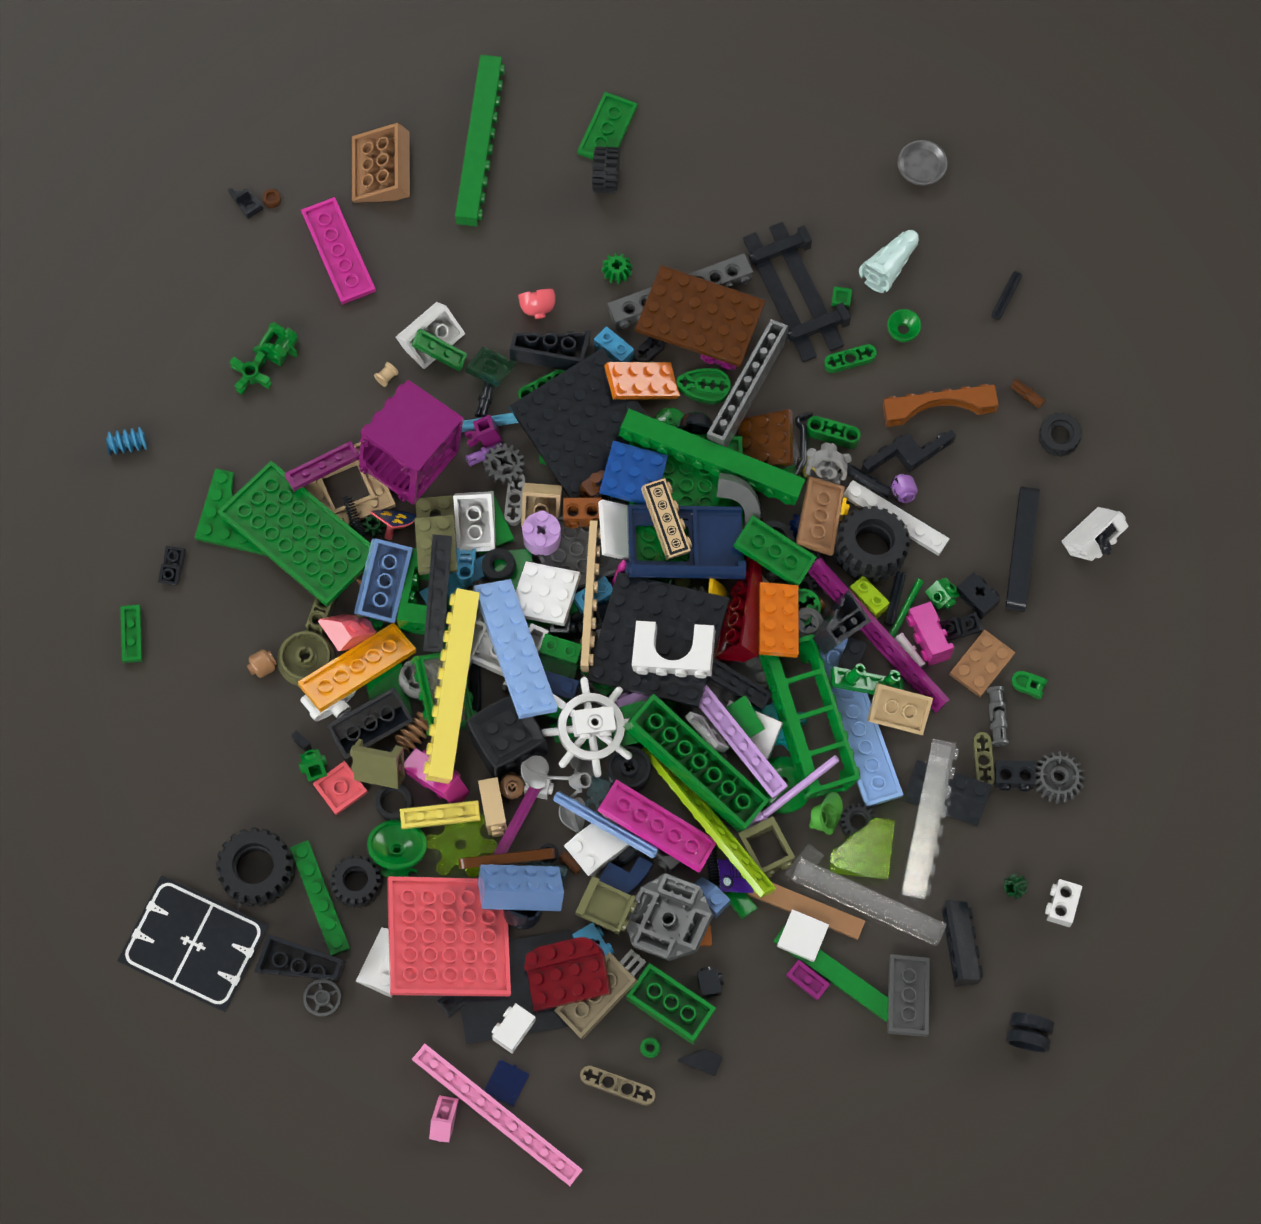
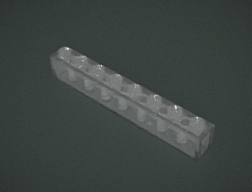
(928, 819)
(869, 902)

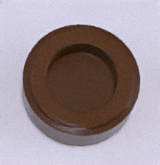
(271, 198)

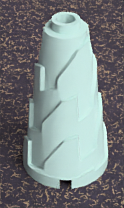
(887, 263)

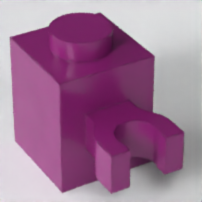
(485, 431)

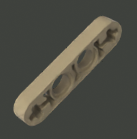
(618, 1083)

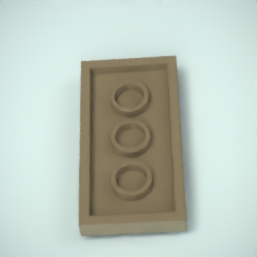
(587, 1014)

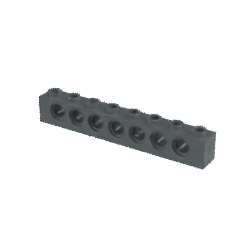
(720, 271)

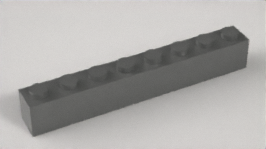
(748, 383)

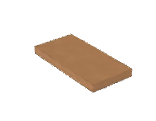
(820, 515)

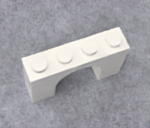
(696, 662)

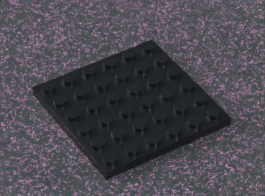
(575, 421)
(675, 614)

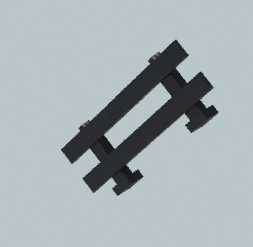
(823, 321)

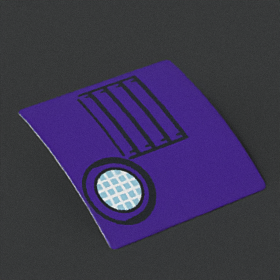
(731, 878)

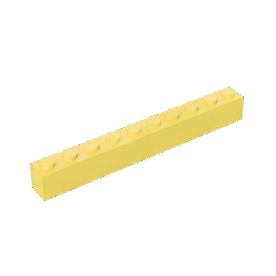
(452, 686)

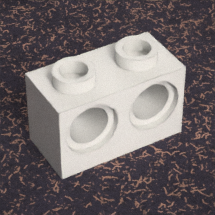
(1068, 904)

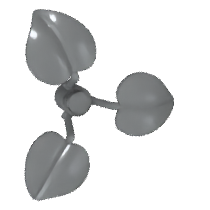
(535, 771)

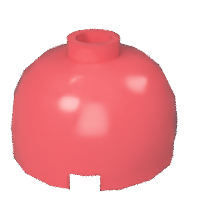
(537, 303)

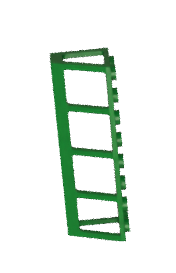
(791, 725)

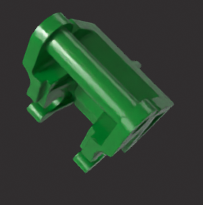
(283, 347)

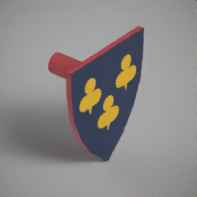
(394, 520)

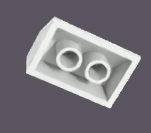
(436, 321)
(376, 967)

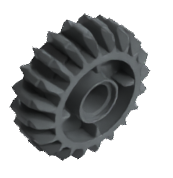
(1067, 769)

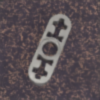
(518, 506)

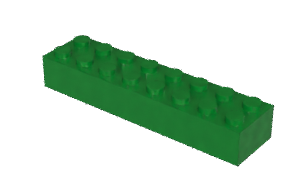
(696, 763)

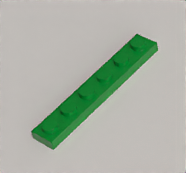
(319, 898)

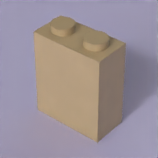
(492, 806)

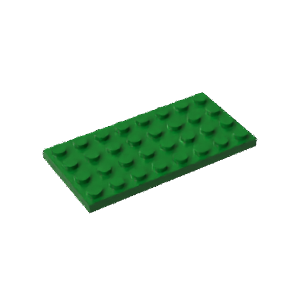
(298, 533)

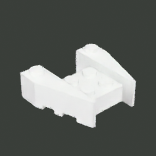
(483, 651)

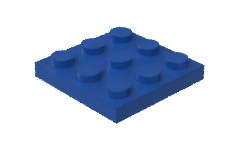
(629, 470)

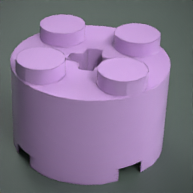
(533, 532)

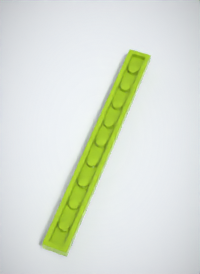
(716, 829)

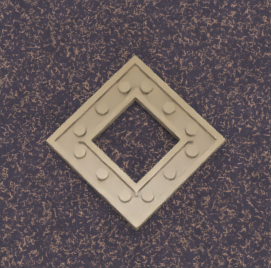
(379, 497)

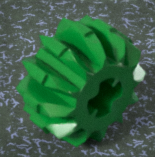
(617, 274)

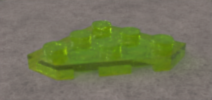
(866, 851)

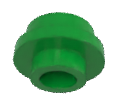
(650, 1041)

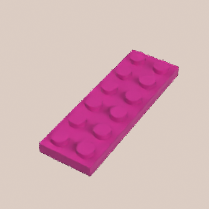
(338, 250)
(657, 826)

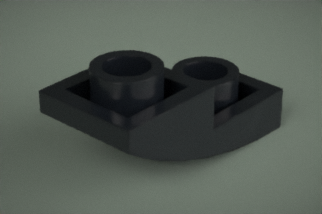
(172, 565)
(962, 626)

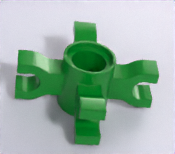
(255, 378)

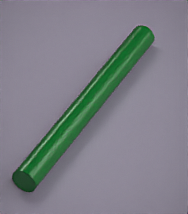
(907, 605)

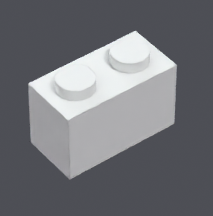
(513, 1028)

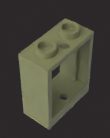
(760, 829)

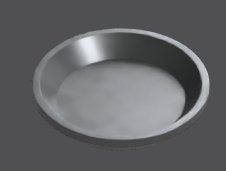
(922, 162)

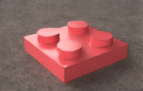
(340, 788)

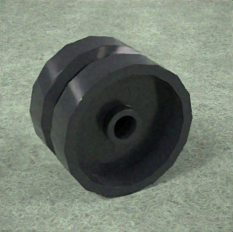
(640, 769)
(1029, 1032)

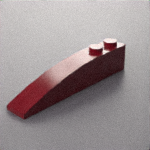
(741, 625)

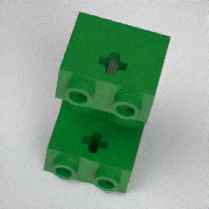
(412, 616)
(561, 658)

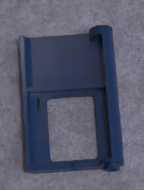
(712, 535)

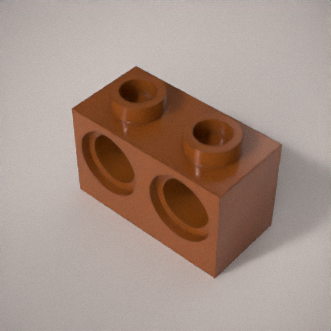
(582, 507)

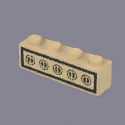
(666, 519)

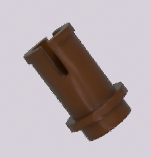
(569, 861)

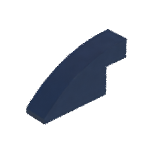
(626, 881)

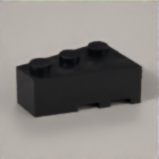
(840, 622)

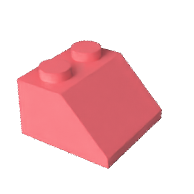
(347, 630)

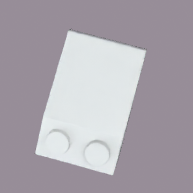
(475, 520)
(595, 848)

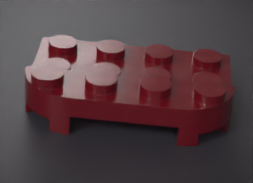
(566, 973)

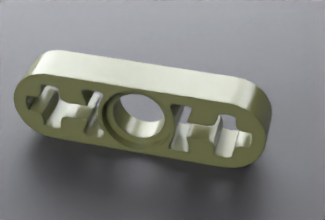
(987, 746)

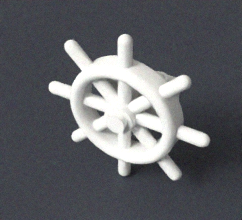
(589, 724)

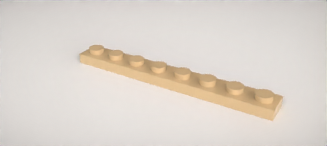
(590, 604)

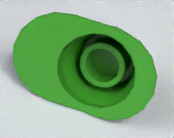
(827, 815)

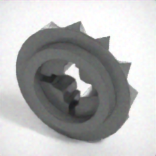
(816, 620)

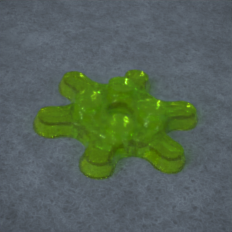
(450, 854)

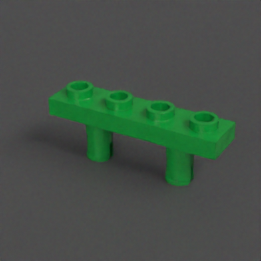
(863, 682)

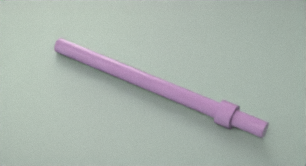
(763, 815)

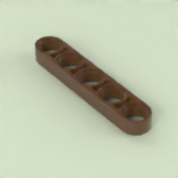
(506, 858)

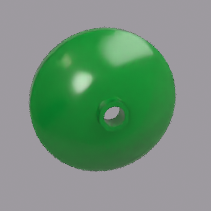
(786, 770)
(390, 838)

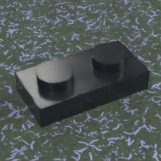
(852, 653)

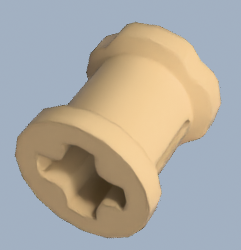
(386, 374)

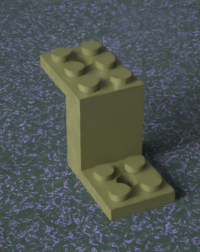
(427, 526)

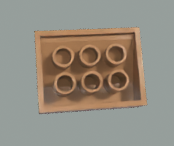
(381, 164)

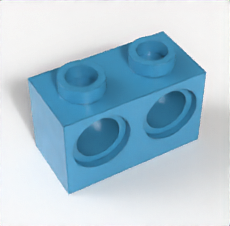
(614, 346)

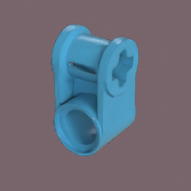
(466, 563)

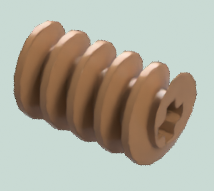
(412, 733)

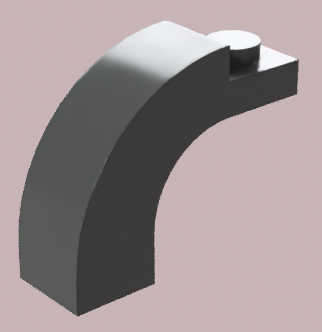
(740, 491)

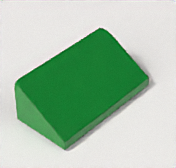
(741, 903)

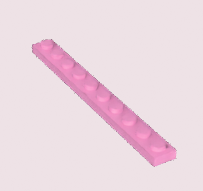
(497, 1115)

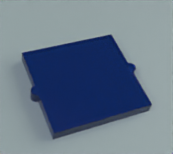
(506, 1083)

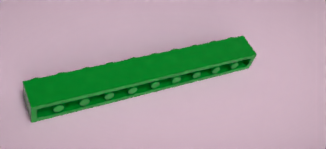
(479, 141)
(710, 456)

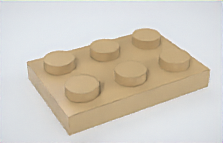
(899, 709)

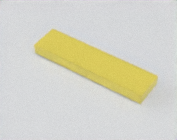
(439, 814)

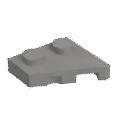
(707, 731)

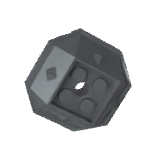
(667, 899)

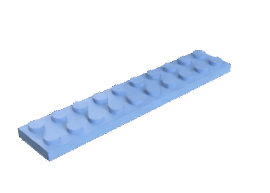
(871, 755)

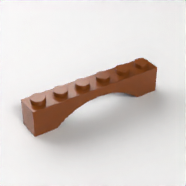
(976, 399)

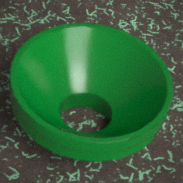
(907, 318)

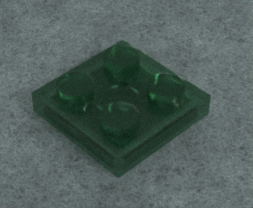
(490, 366)

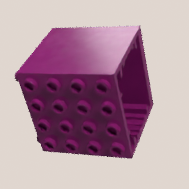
(410, 441)

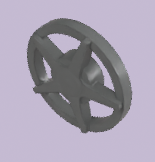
(322, 998)

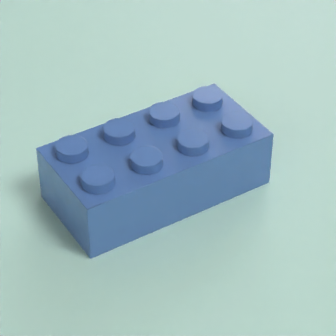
(383, 580)
(520, 887)

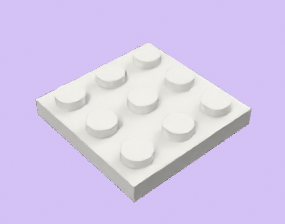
(547, 592)

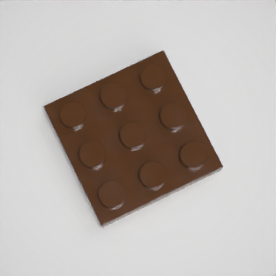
(769, 437)

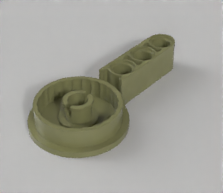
(311, 642)

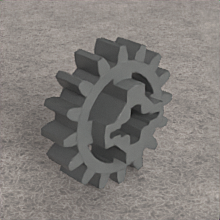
(497, 460)

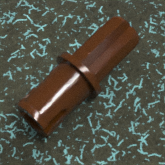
(1027, 393)

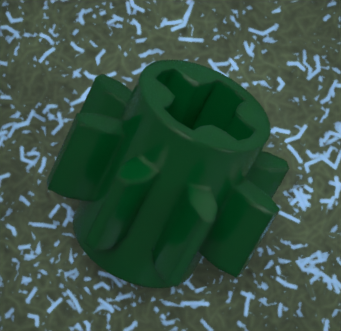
(369, 524)
(1015, 886)

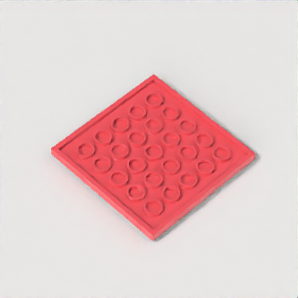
(445, 939)

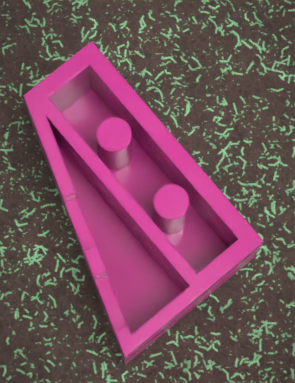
(929, 634)
(452, 792)

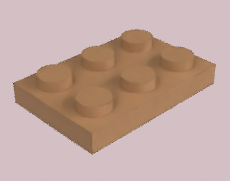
(982, 663)

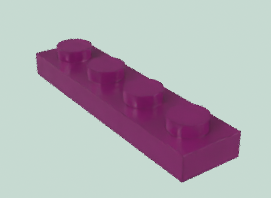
(322, 466)

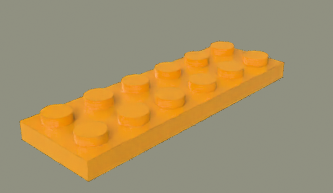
(357, 667)

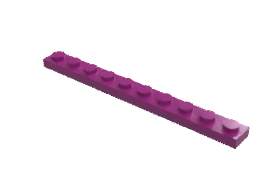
(882, 639)

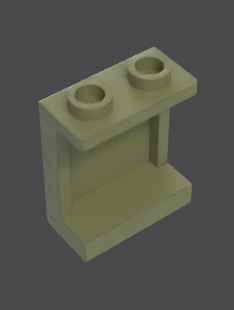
(378, 766)
(606, 906)

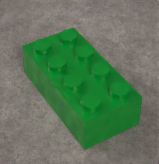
(671, 1003)

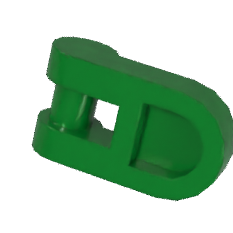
(1021, 682)

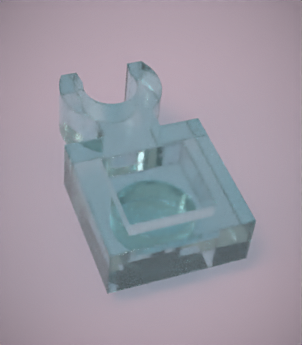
(597, 791)

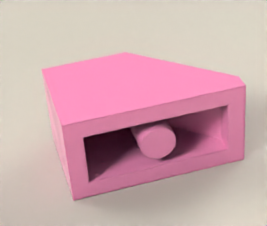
(443, 1119)

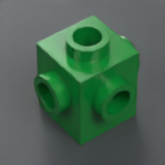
(942, 594)
(313, 764)

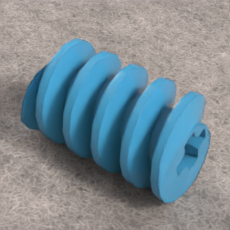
(126, 441)

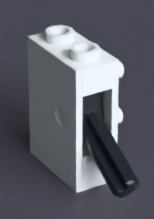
(1095, 534)

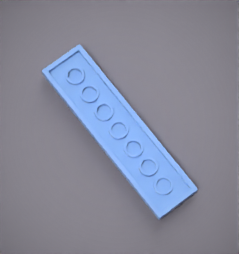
(515, 649)

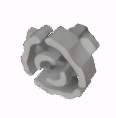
(827, 463)

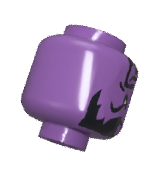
(904, 488)

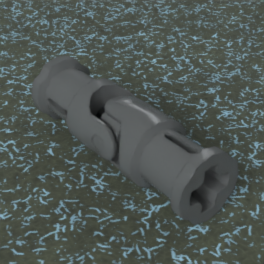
(998, 717)

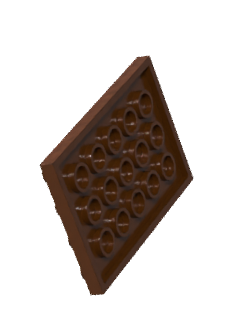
(700, 316)

